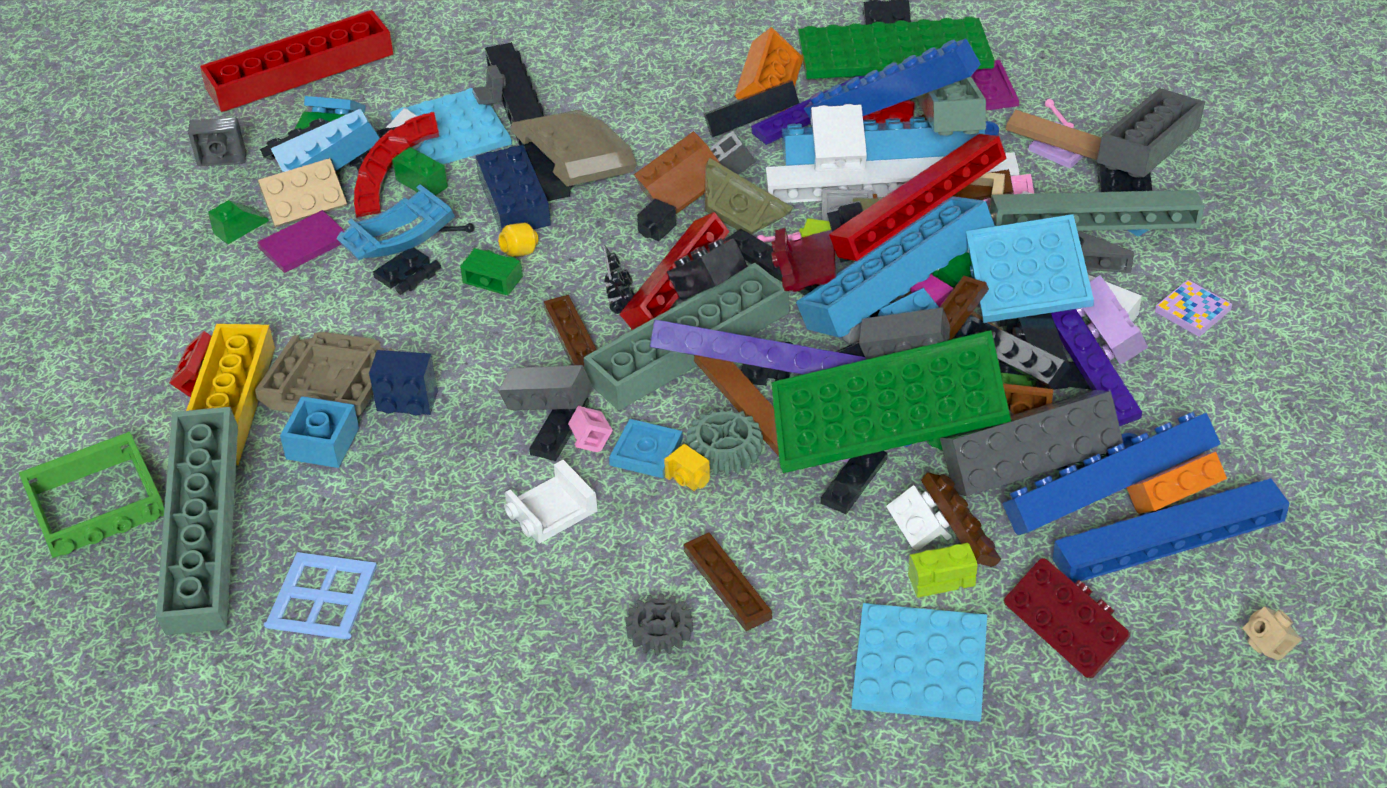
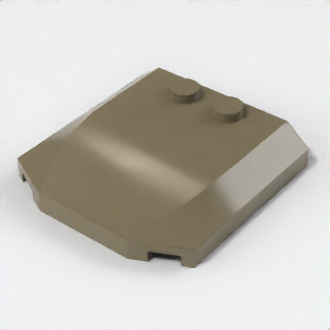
(578, 145)
(320, 368)

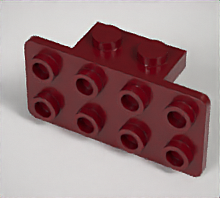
(804, 260)
(1067, 617)

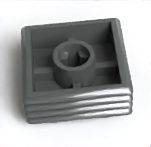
(217, 141)

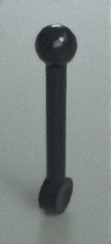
(468, 228)

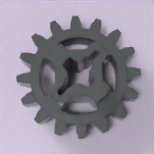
(659, 624)

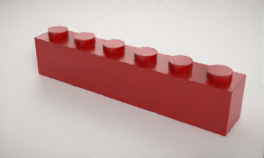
(658, 292)

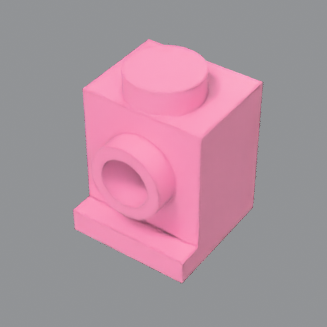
(590, 429)

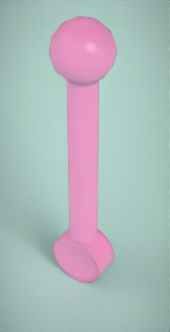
(1050, 104)
(795, 236)

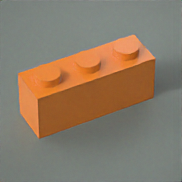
(1176, 483)

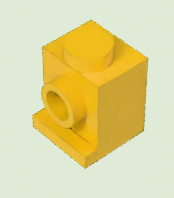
(687, 468)

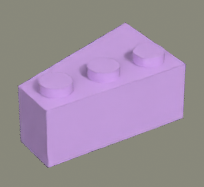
(1112, 324)

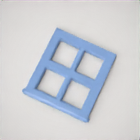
(290, 590)

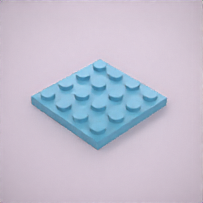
(462, 126)
(1030, 268)
(920, 662)

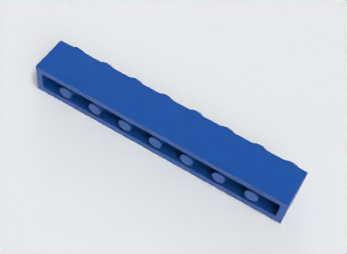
(903, 81)
(1111, 473)
(1170, 531)

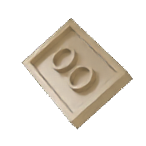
(302, 192)

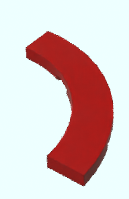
(381, 159)

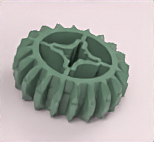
(723, 434)

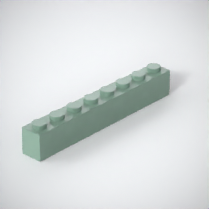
(1104, 209)

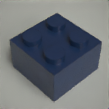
(403, 382)

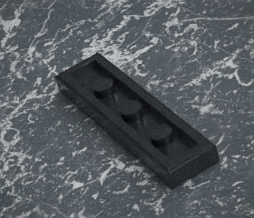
(751, 108)

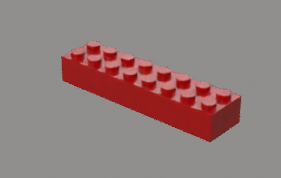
(296, 60)

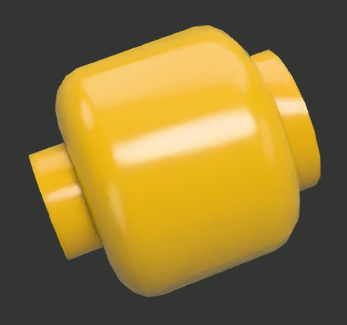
(518, 240)

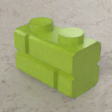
(942, 570)

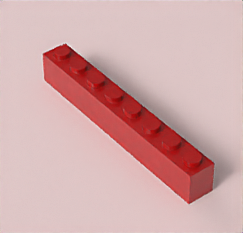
(917, 197)

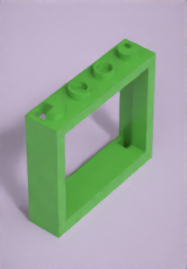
(81, 464)

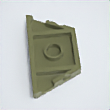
(739, 200)

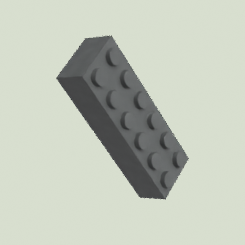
(1150, 132)
(1032, 442)

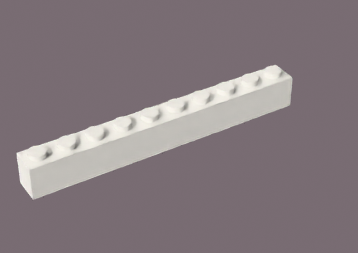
(803, 184)

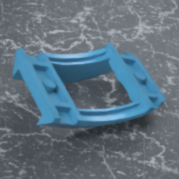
(360, 235)

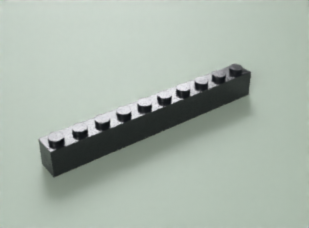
(522, 104)

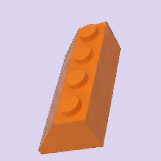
(768, 64)

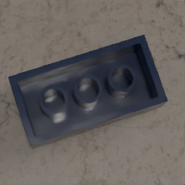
(513, 188)

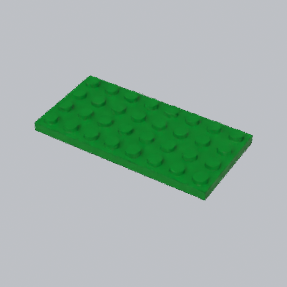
(864, 48)
(889, 402)

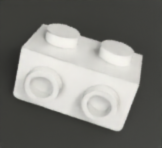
(917, 518)

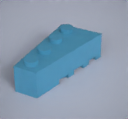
(338, 140)

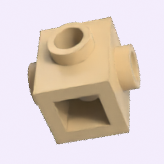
(1271, 633)

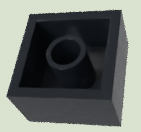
(706, 267)

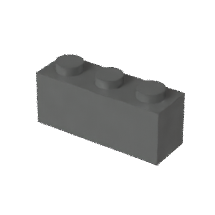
(903, 332)
(545, 388)

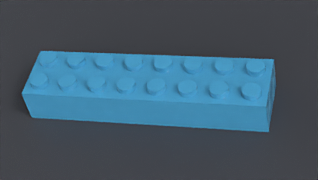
(882, 141)
(893, 267)

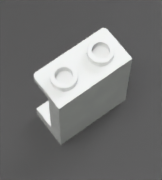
(838, 137)
(552, 504)

